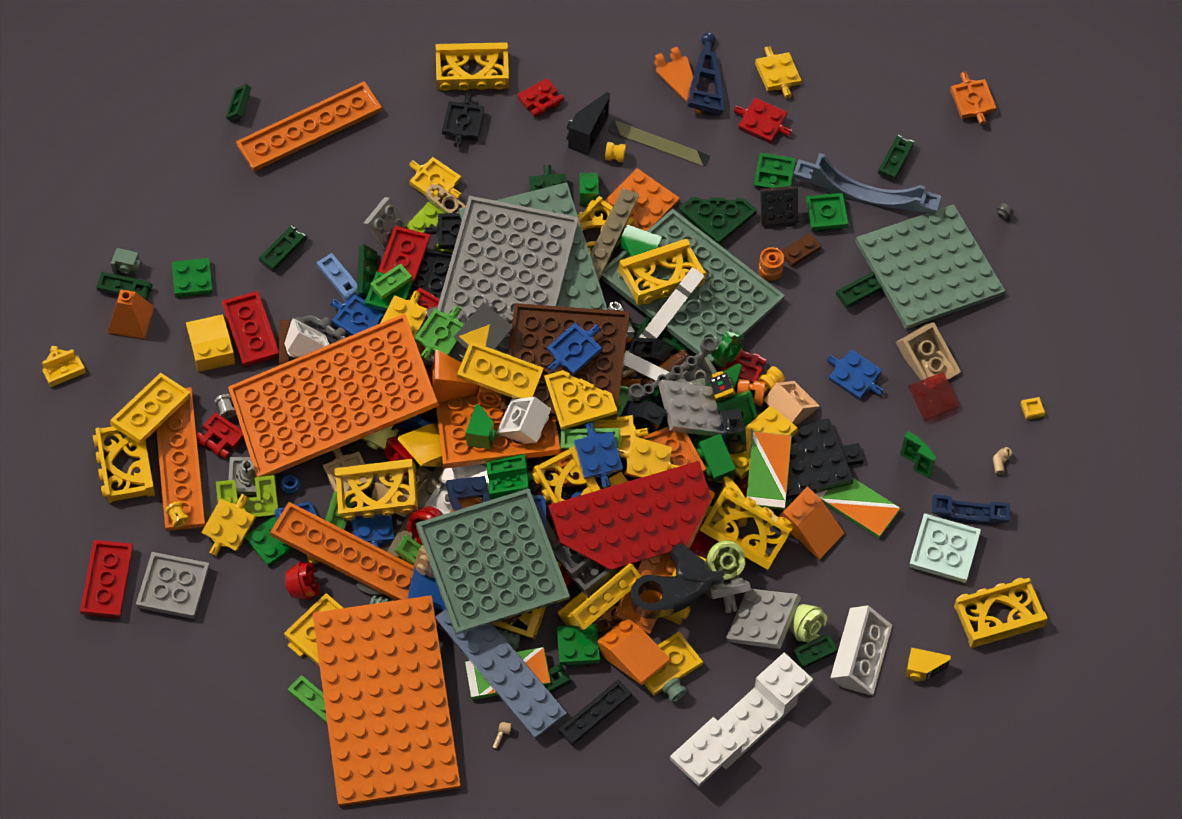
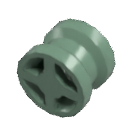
(674, 689)

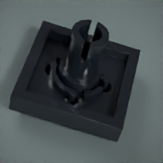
(779, 198)

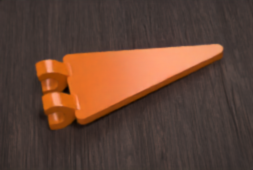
(676, 73)

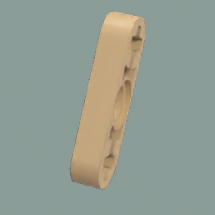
(435, 200)

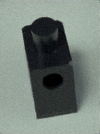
(733, 425)

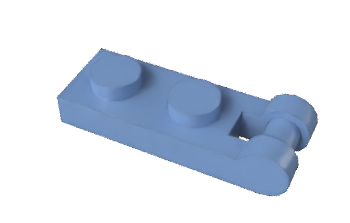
(338, 276)

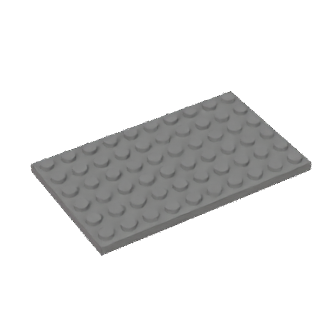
(505, 259)

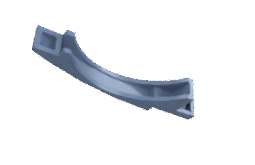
(829, 177)

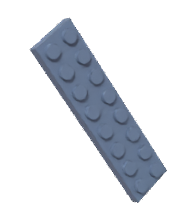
(507, 676)

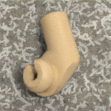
(1000, 458)

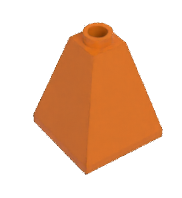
(131, 315)
(445, 381)

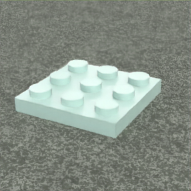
(944, 548)

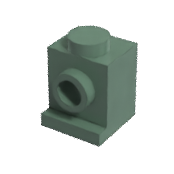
(125, 262)

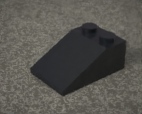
(588, 124)

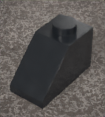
(651, 349)
(645, 414)

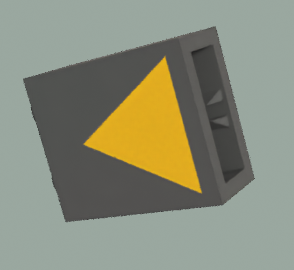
(484, 327)

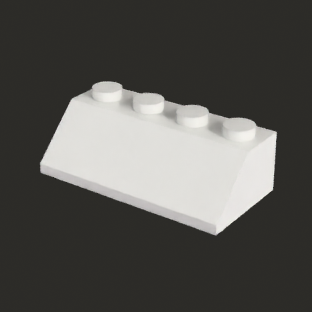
(861, 650)

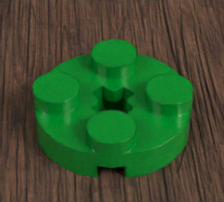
(728, 349)

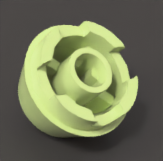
(379, 438)
(726, 557)
(807, 622)

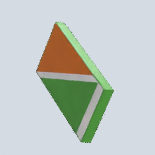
(769, 469)
(861, 506)
(533, 658)

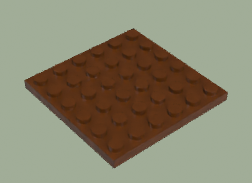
(542, 324)

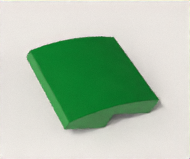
(774, 171)
(919, 453)
(507, 476)

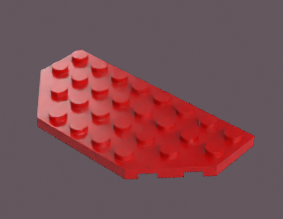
(634, 517)

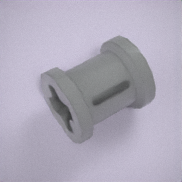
(224, 403)

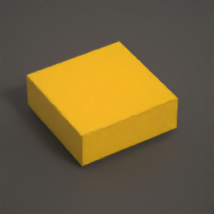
(1032, 408)

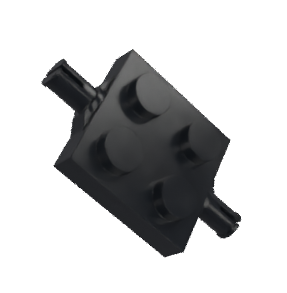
(463, 120)
(446, 230)

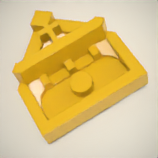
(62, 366)

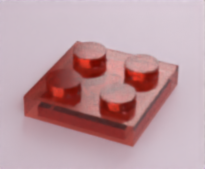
(933, 396)

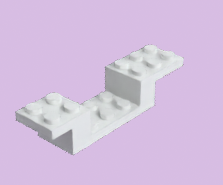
(727, 739)

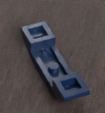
(969, 511)

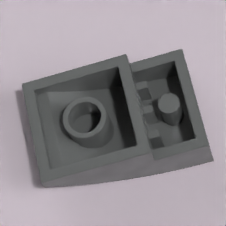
(585, 573)

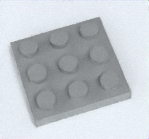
(690, 408)
(172, 585)
(763, 618)

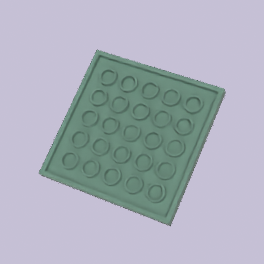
(929, 266)
(492, 561)

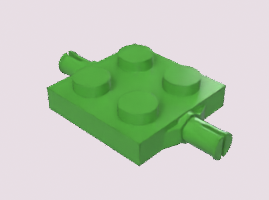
(438, 332)

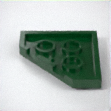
(717, 216)

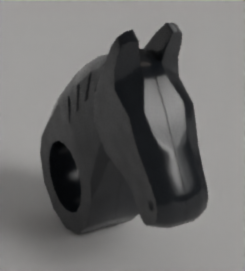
(678, 591)

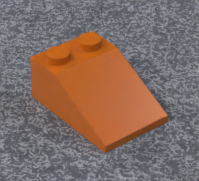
(812, 523)
(632, 651)

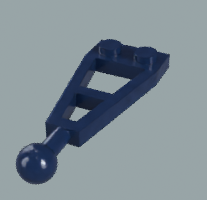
(703, 100)
(466, 489)

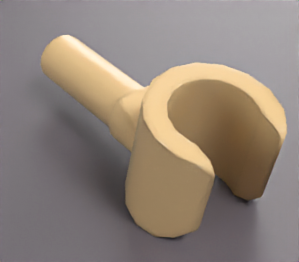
(504, 728)

